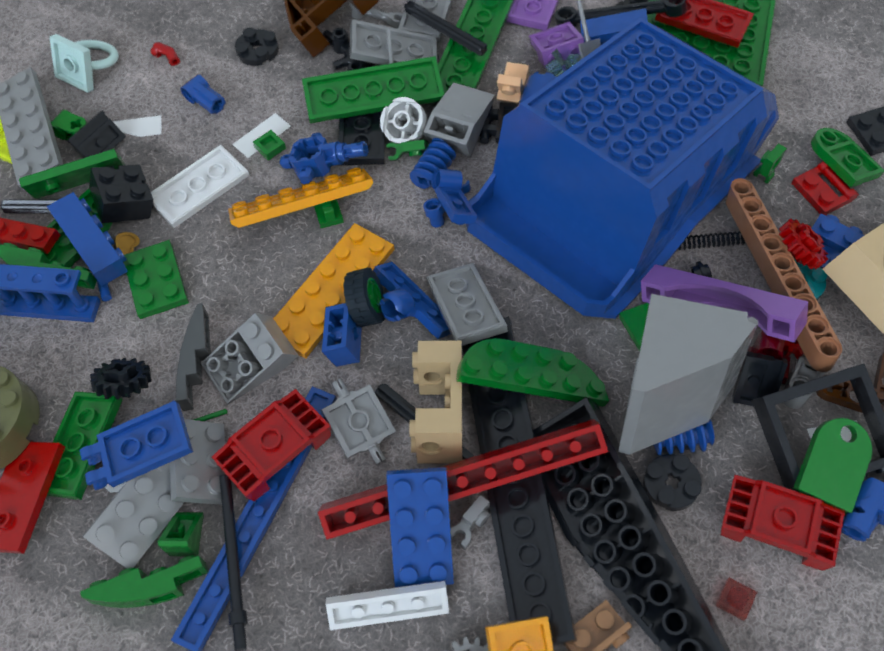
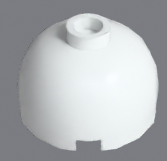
(403, 120)

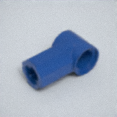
(199, 91)

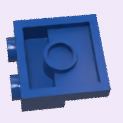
(835, 235)

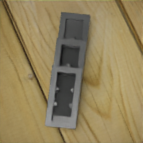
(194, 350)

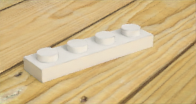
(387, 605)

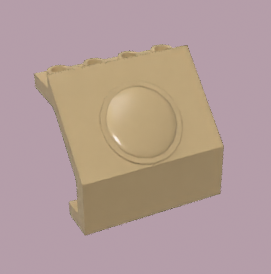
(861, 274)

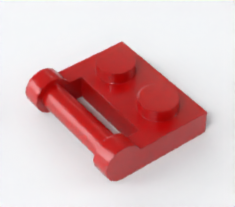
(819, 193)

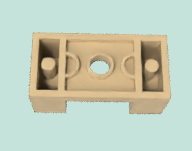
(438, 431)

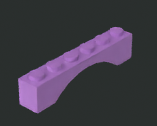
(776, 313)

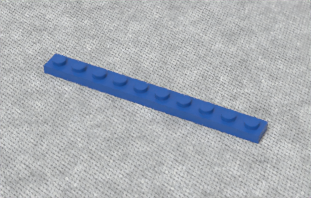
(250, 529)

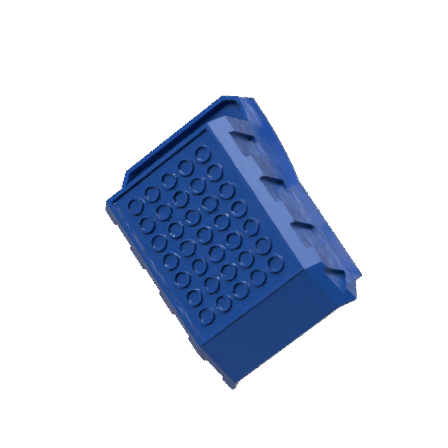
(618, 165)

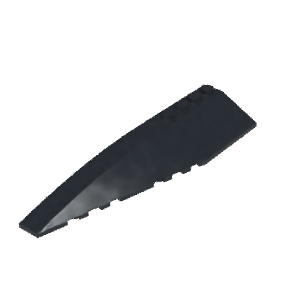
(626, 542)

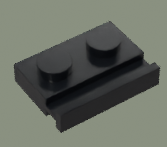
(96, 136)
(758, 377)

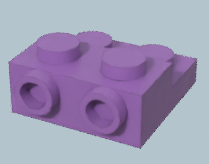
(561, 37)

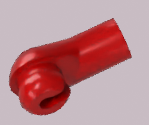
(160, 48)

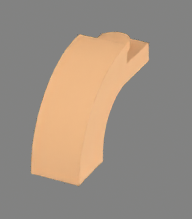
(512, 82)

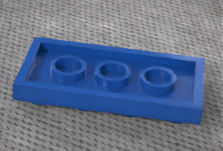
(420, 526)

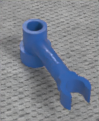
(435, 211)

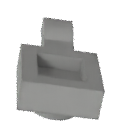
(475, 515)

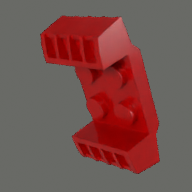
(271, 442)
(783, 520)

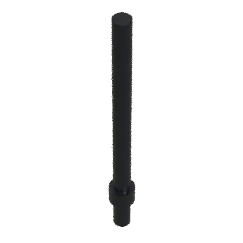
(237, 616)

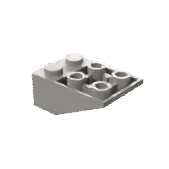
(459, 117)
(249, 357)

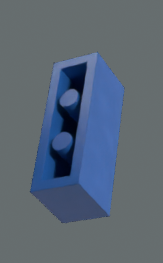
(608, 26)

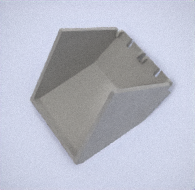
(683, 368)

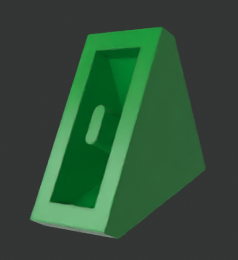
(182, 534)

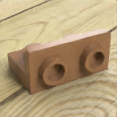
(600, 630)

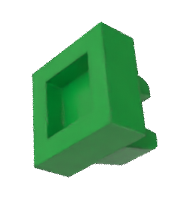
(328, 214)

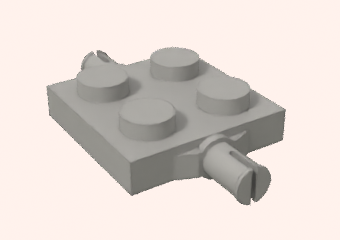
(358, 421)

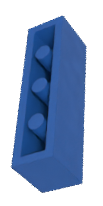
(88, 239)

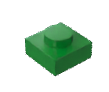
(269, 145)

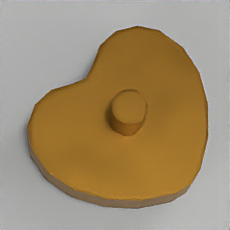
(126, 242)

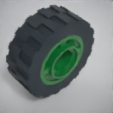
(363, 297)

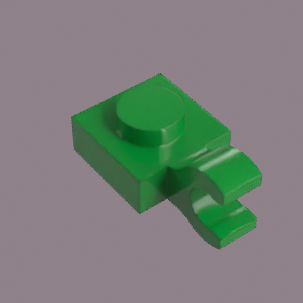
(414, 148)
(770, 161)

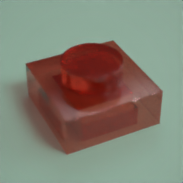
(736, 599)

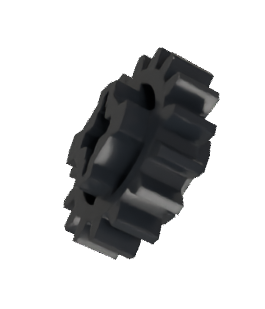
(120, 378)

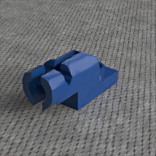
(866, 512)

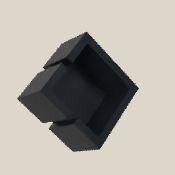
(120, 193)

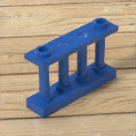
(44, 294)

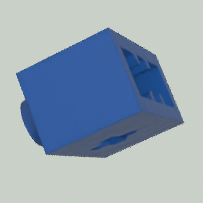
(341, 336)

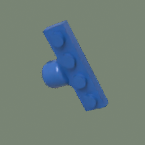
(408, 300)

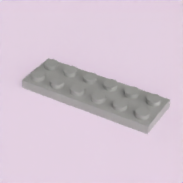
(27, 125)

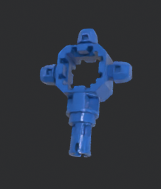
(314, 156)

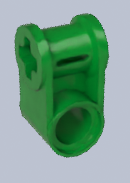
(66, 124)

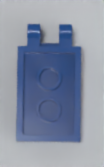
(137, 446)

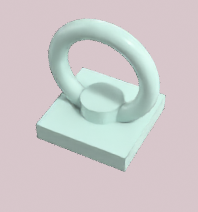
(73, 60)

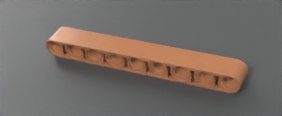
(782, 273)

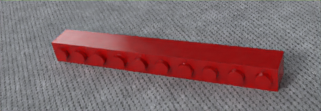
(474, 475)

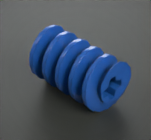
(436, 155)
(700, 435)

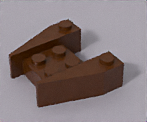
(308, 14)

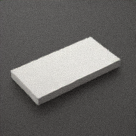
(198, 186)

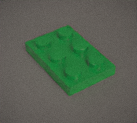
(155, 279)

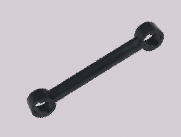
(652, 7)

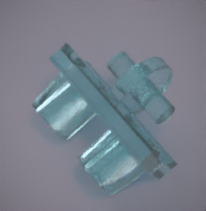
(559, 65)

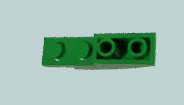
(34, 257)
(136, 589)

